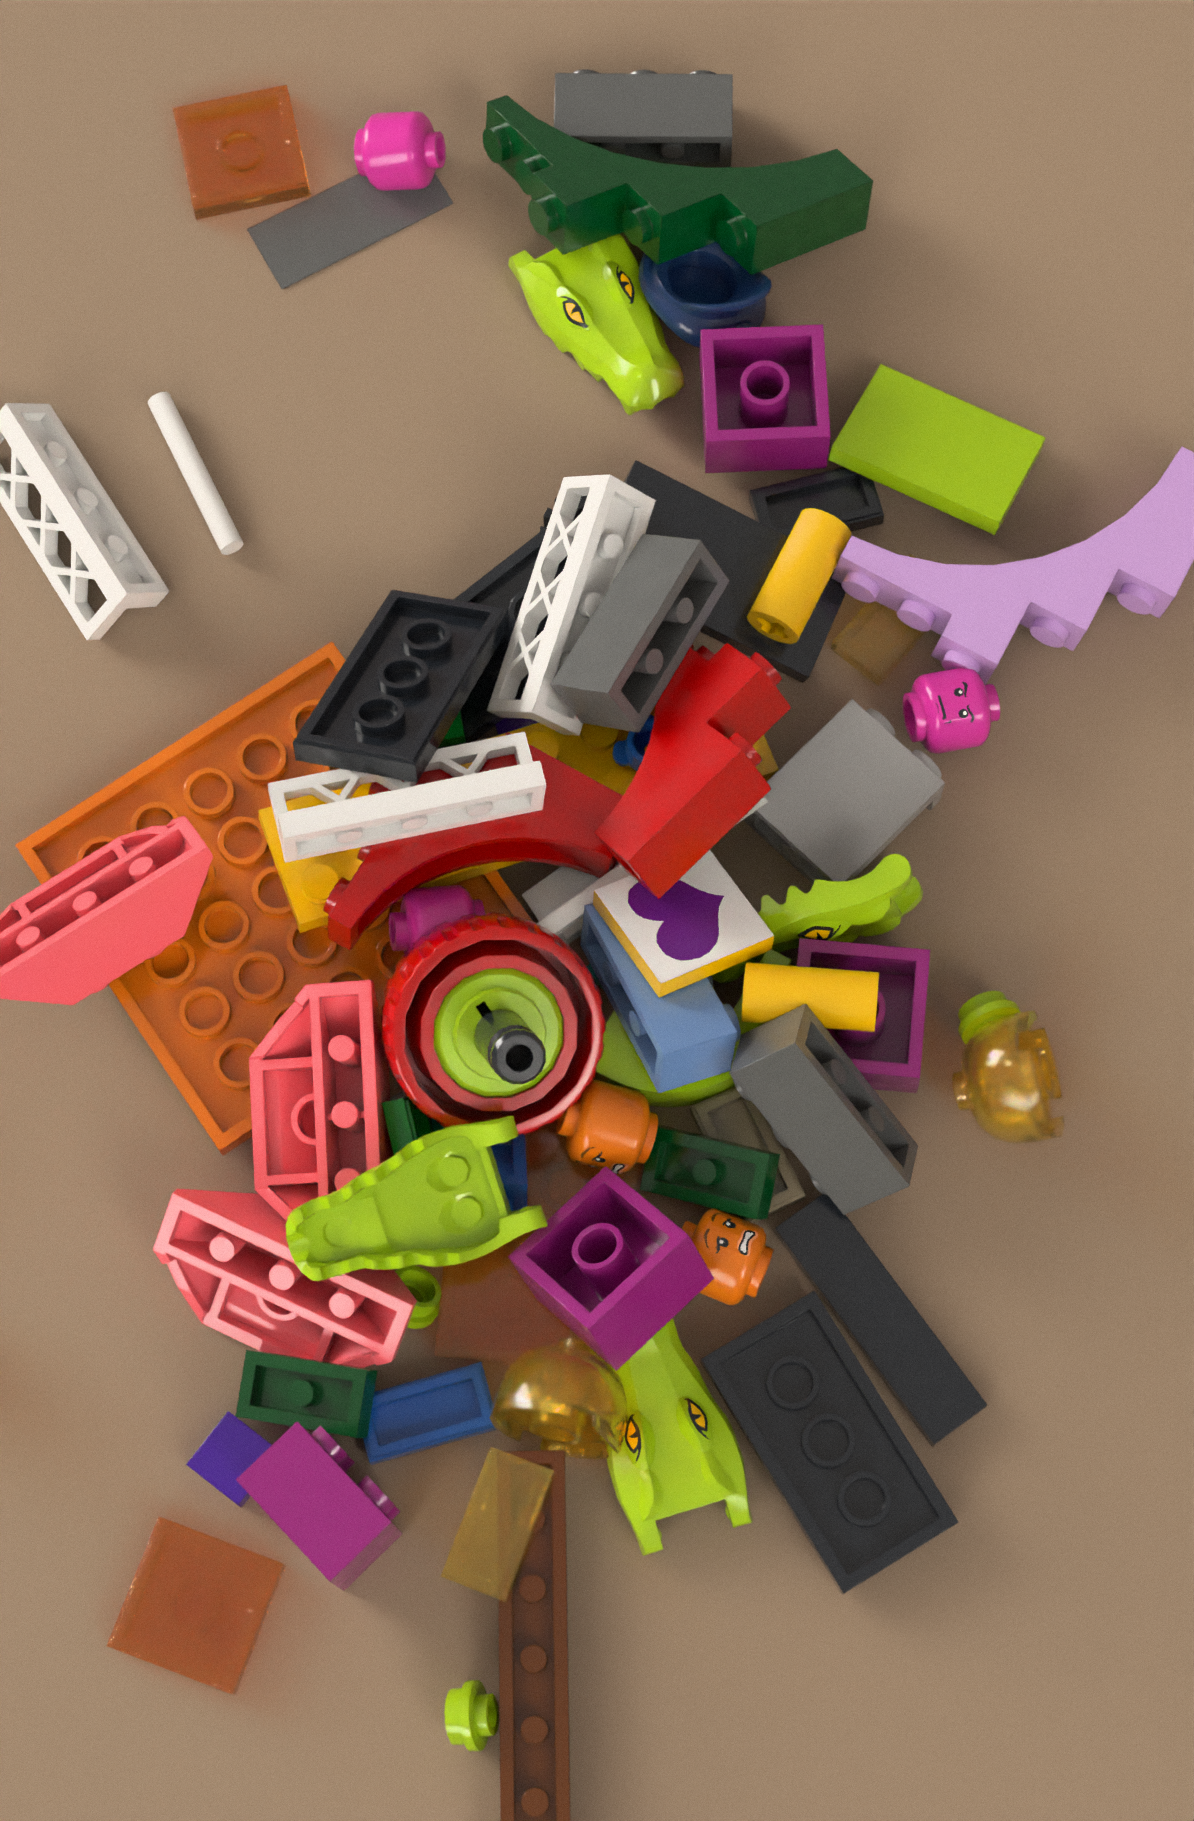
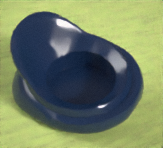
(704, 292)

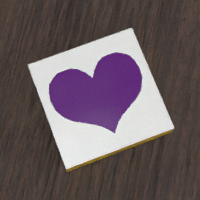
(689, 931)

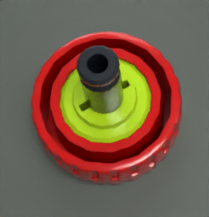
(492, 1023)

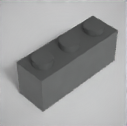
(650, 114)
(640, 632)
(824, 1110)

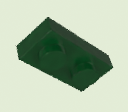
(711, 1172)
(306, 1391)

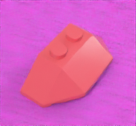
(102, 915)
(319, 1095)
(242, 1281)

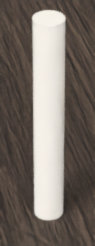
(195, 473)

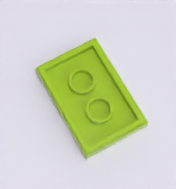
(937, 449)

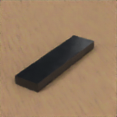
(880, 1319)

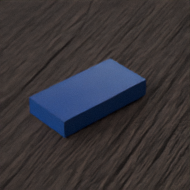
(429, 1413)

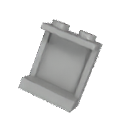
(845, 796)

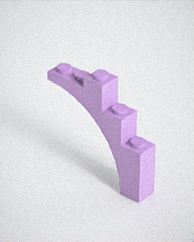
(1054, 595)

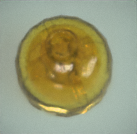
(1010, 1080)
(563, 1398)

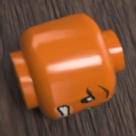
(609, 1127)
(732, 1253)

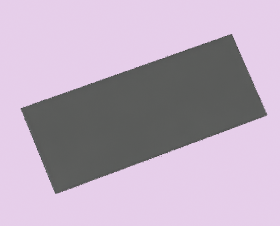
(339, 225)

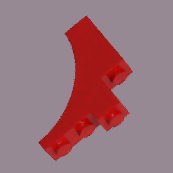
(697, 766)
(555, 836)

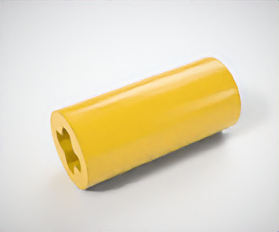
(799, 576)
(834, 995)

